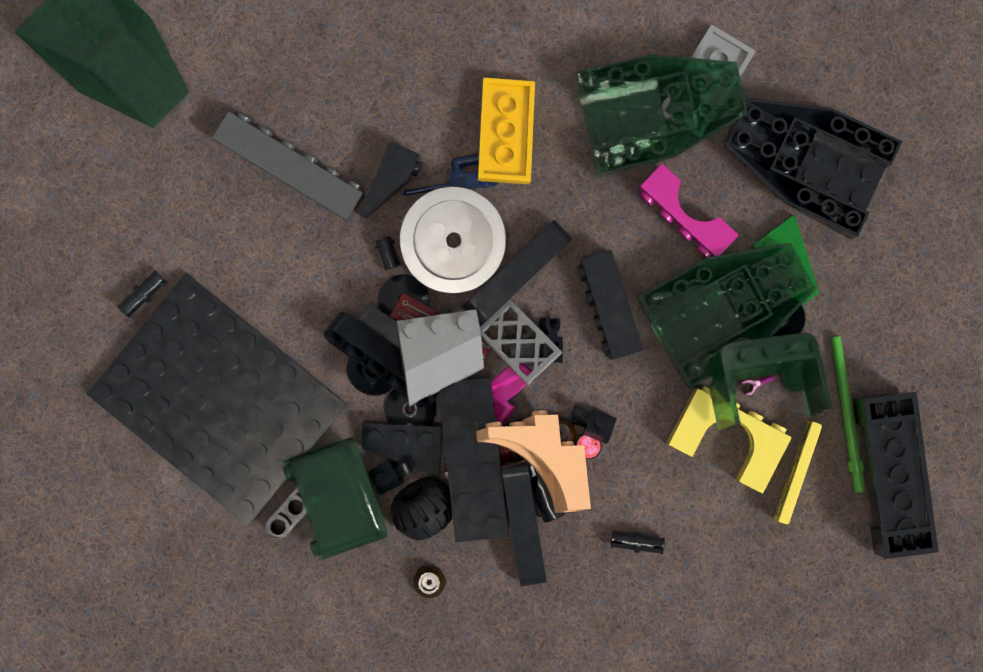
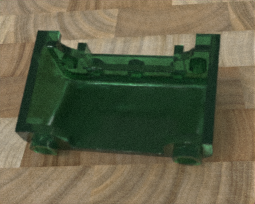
(336, 498)

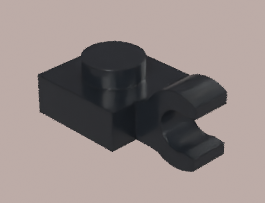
(596, 424)
(389, 476)

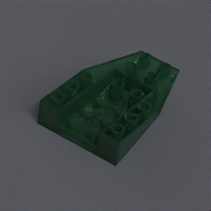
(108, 55)
(627, 113)
(724, 303)

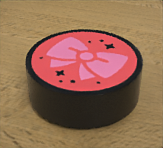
(591, 446)

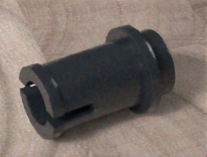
(387, 253)

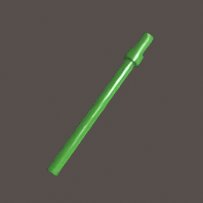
(855, 465)

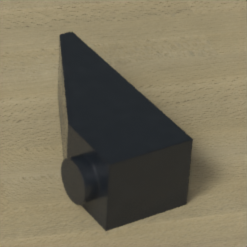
(393, 174)

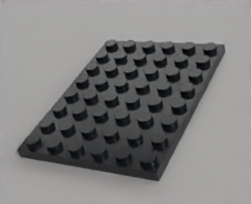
(216, 398)

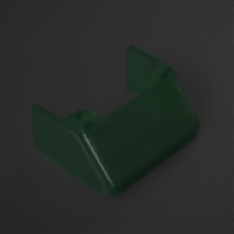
(791, 356)

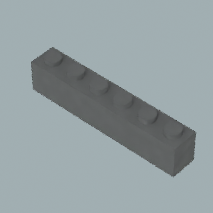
(288, 166)

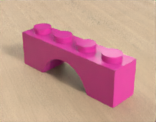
(662, 191)

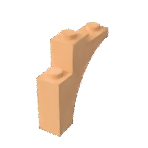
(557, 462)

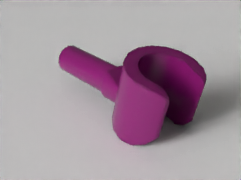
(757, 383)

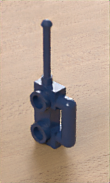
(457, 177)

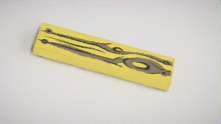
(797, 472)

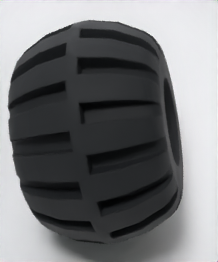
(422, 509)

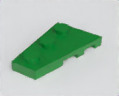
(786, 233)

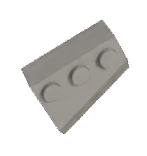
(439, 351)

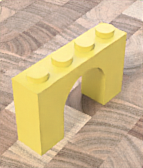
(766, 441)

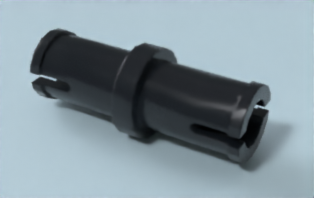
(141, 294)
(637, 542)

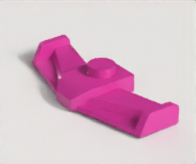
(504, 388)

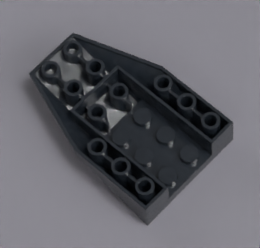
(814, 159)

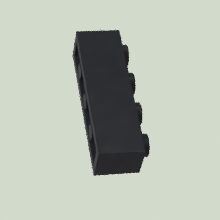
(610, 304)

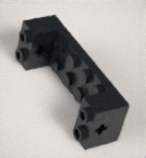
(898, 475)

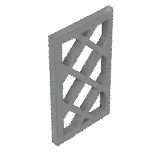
(514, 363)

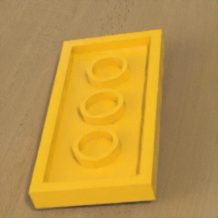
(506, 131)

